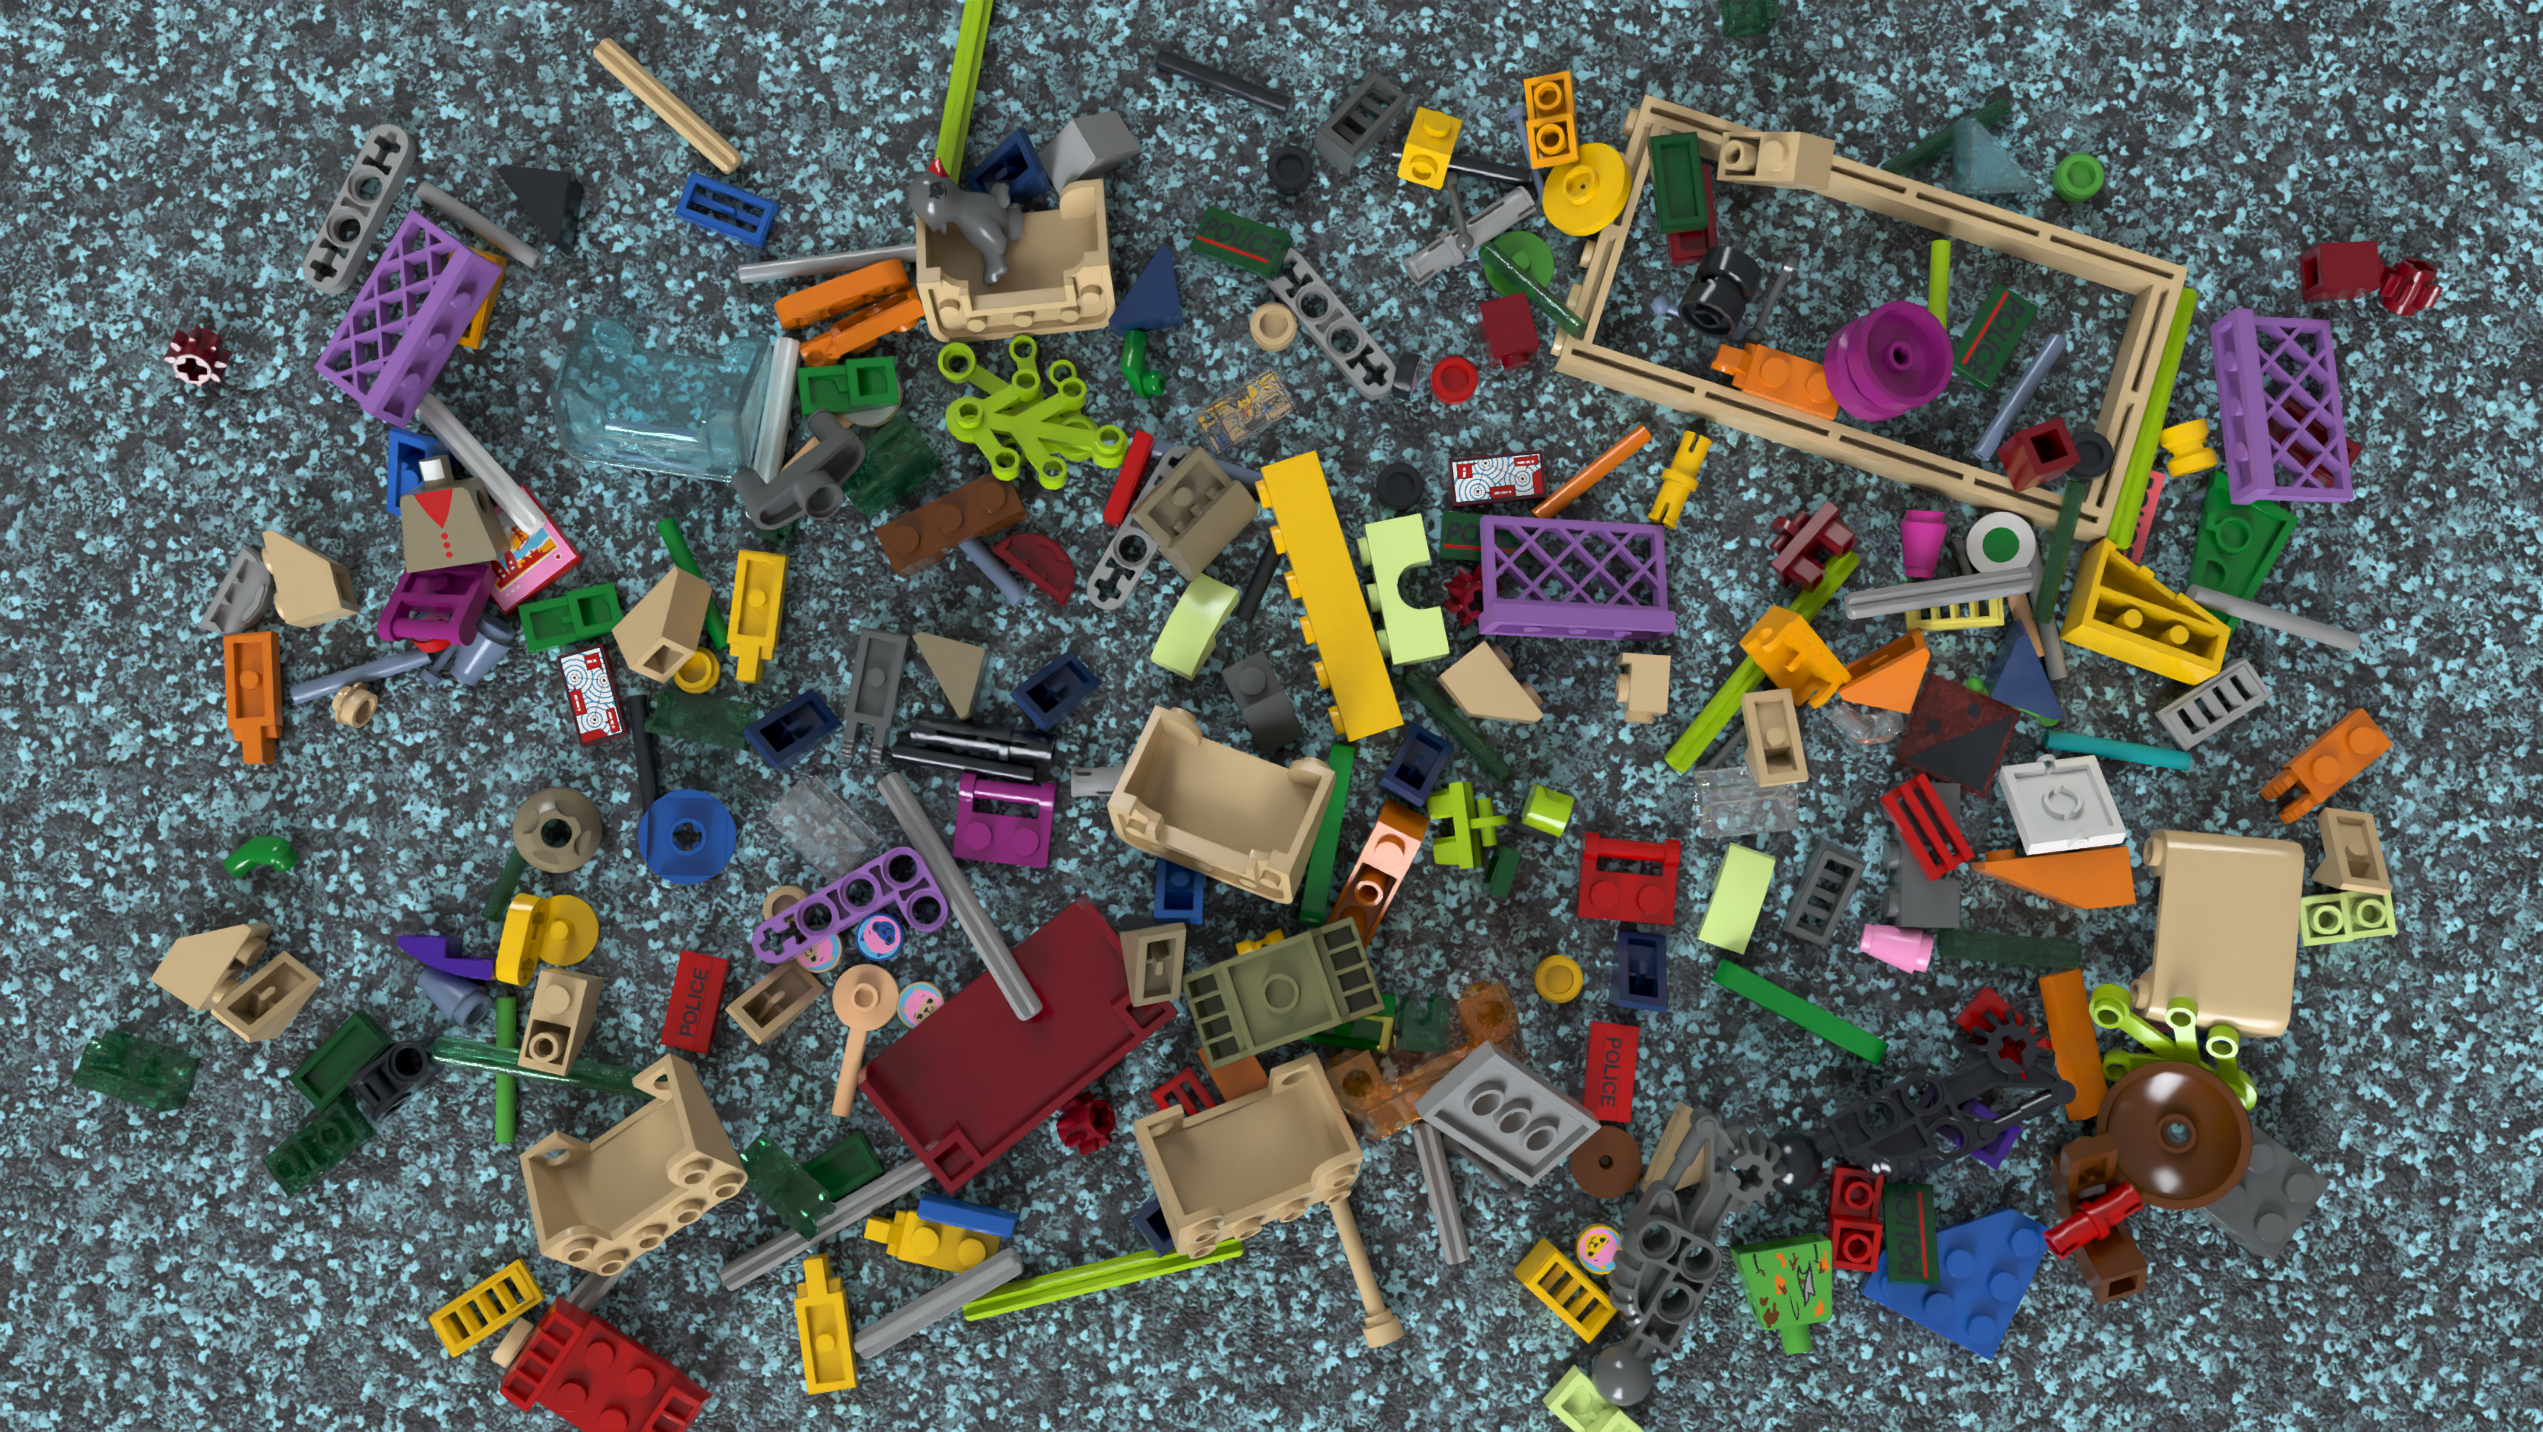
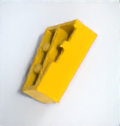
(2141, 621)

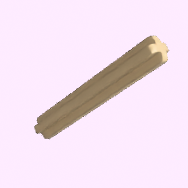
(667, 106)

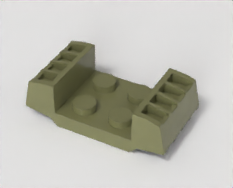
(1282, 992)

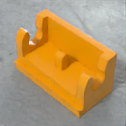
(1794, 657)

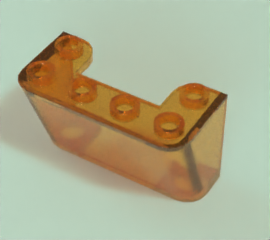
(1385, 1108)

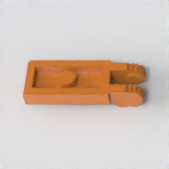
(2328, 763)

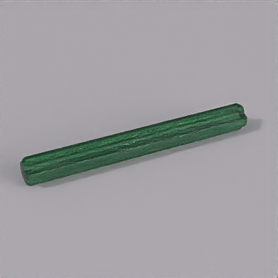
(505, 1060)

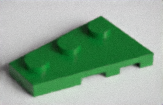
(2236, 544)

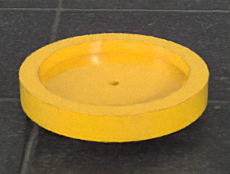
(1588, 192)

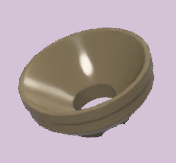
(563, 804)

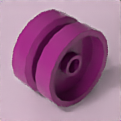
(1888, 361)

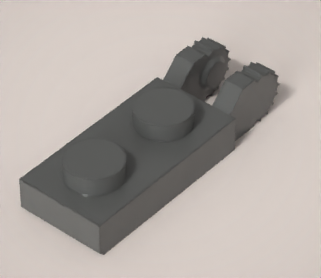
(875, 690)

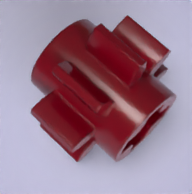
(2409, 286)
(198, 356)
(1466, 595)
(1086, 1123)

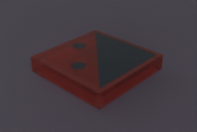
(1957, 736)

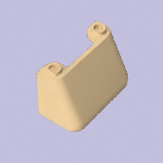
(1054, 283)
(1220, 807)
(2223, 930)

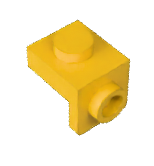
(1429, 148)

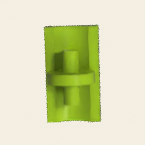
(1465, 845)

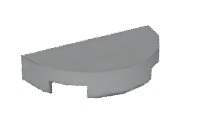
(242, 595)

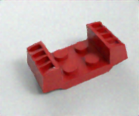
(600, 1377)

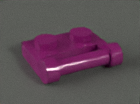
(451, 590)
(1001, 836)

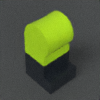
(1543, 813)

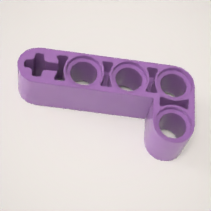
(845, 913)

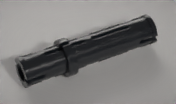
(1039, 745)

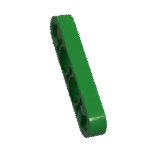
(1326, 842)
(1800, 1012)

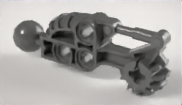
(1659, 1262)

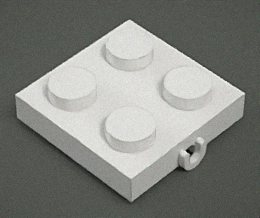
(2061, 804)

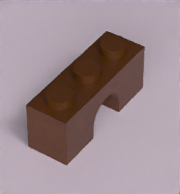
(937, 527)

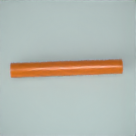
(1592, 473)

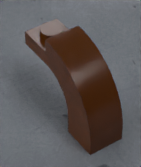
(2085, 1173)

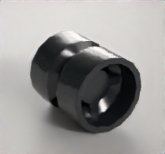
(1720, 292)

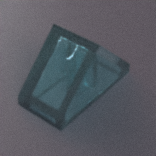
(1983, 164)

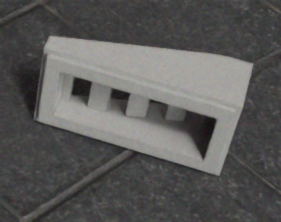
(2244, 678)

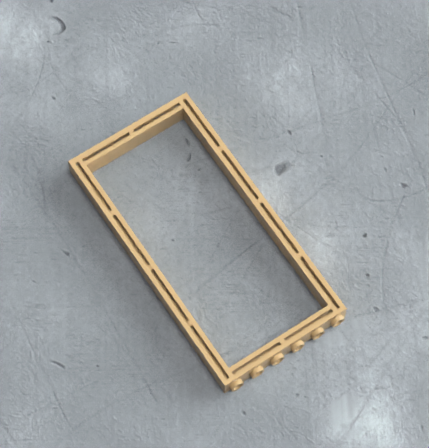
(2149, 278)

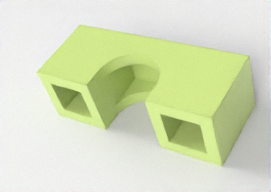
(1407, 632)

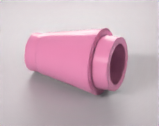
(1898, 946)

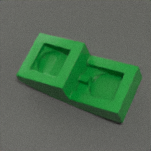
(848, 388)
(570, 618)

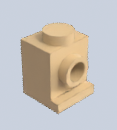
(1643, 686)

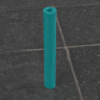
(2116, 749)

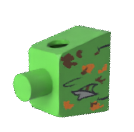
(1787, 1285)

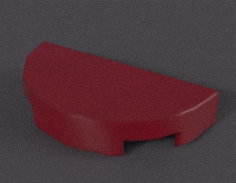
(1041, 562)

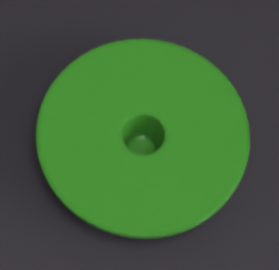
(1529, 253)

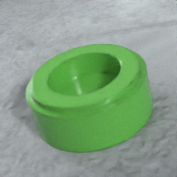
(2077, 177)

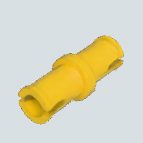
(1679, 479)

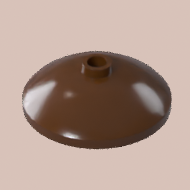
(2159, 1167)

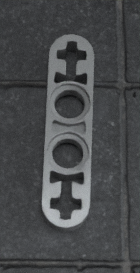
(351, 205)
(1334, 319)
(1128, 528)

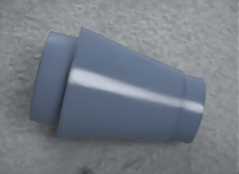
(490, 645)
(455, 996)

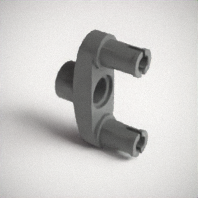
(809, 483)

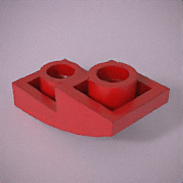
(1854, 1218)

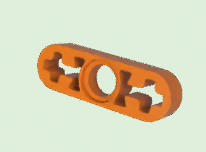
(841, 294)

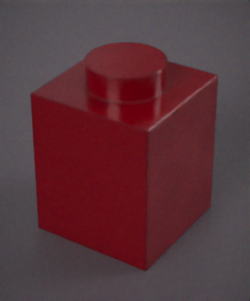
(2340, 271)
(1508, 331)
(2038, 454)

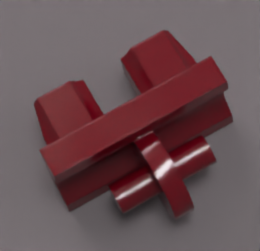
(1802, 540)

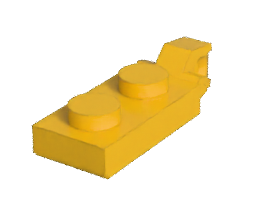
(756, 611)
(931, 1242)
(825, 1329)

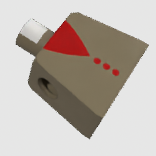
(448, 520)

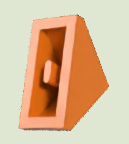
(1889, 674)

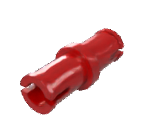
(2093, 1220)

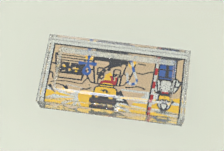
(1244, 411)

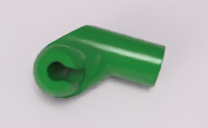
(1135, 370)
(261, 850)

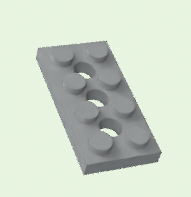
(1483, 1124)

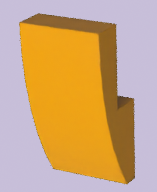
(1551, 120)

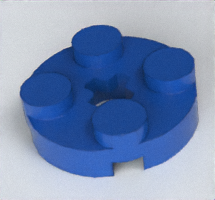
(667, 816)

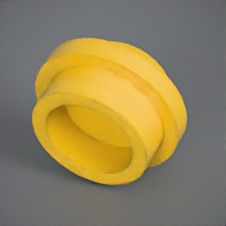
(699, 672)

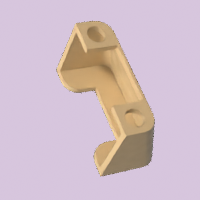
(1250, 1158)
(637, 1180)

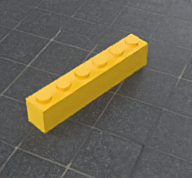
(1330, 596)

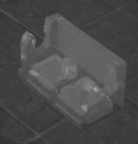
(1735, 805)
(823, 828)

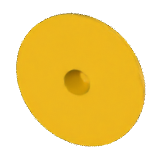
(569, 931)

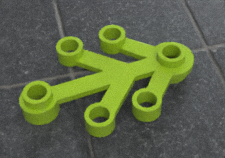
(992, 384)
(1031, 429)
(2111, 1009)

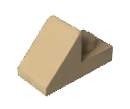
(1773, 738)
(2352, 853)

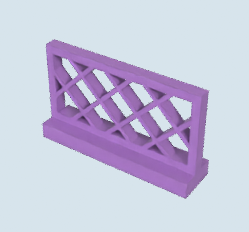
(428, 333)
(2247, 407)
(1581, 618)

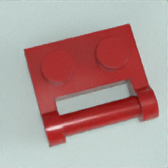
(1625, 894)

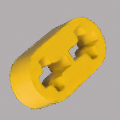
(521, 939)

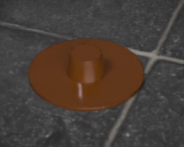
(1607, 1163)

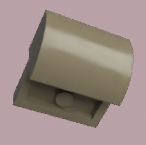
(1195, 513)

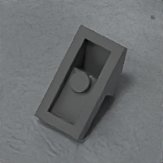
(1262, 703)

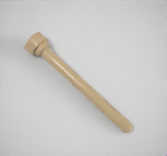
(1381, 1324)

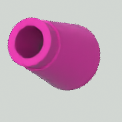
(1922, 541)

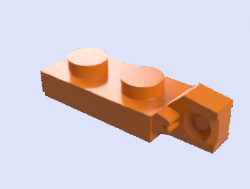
(863, 328)
(1778, 378)
(254, 693)

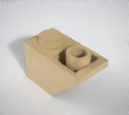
(1776, 159)
(308, 583)
(664, 625)
(1487, 690)
(209, 964)
(559, 1019)

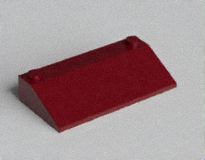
(982, 1077)

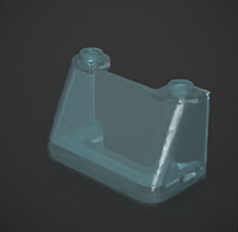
(659, 407)

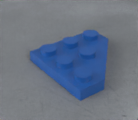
(1981, 1278)

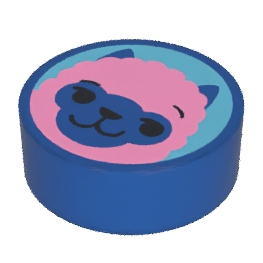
(880, 936)

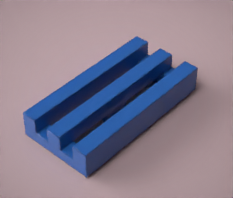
(764, 224)
(968, 1215)

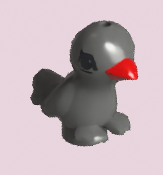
(982, 217)

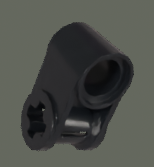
(393, 1079)

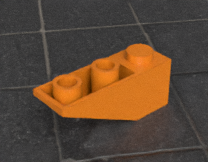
(1380, 868)
(2072, 878)

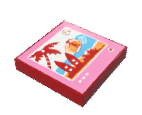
(531, 561)

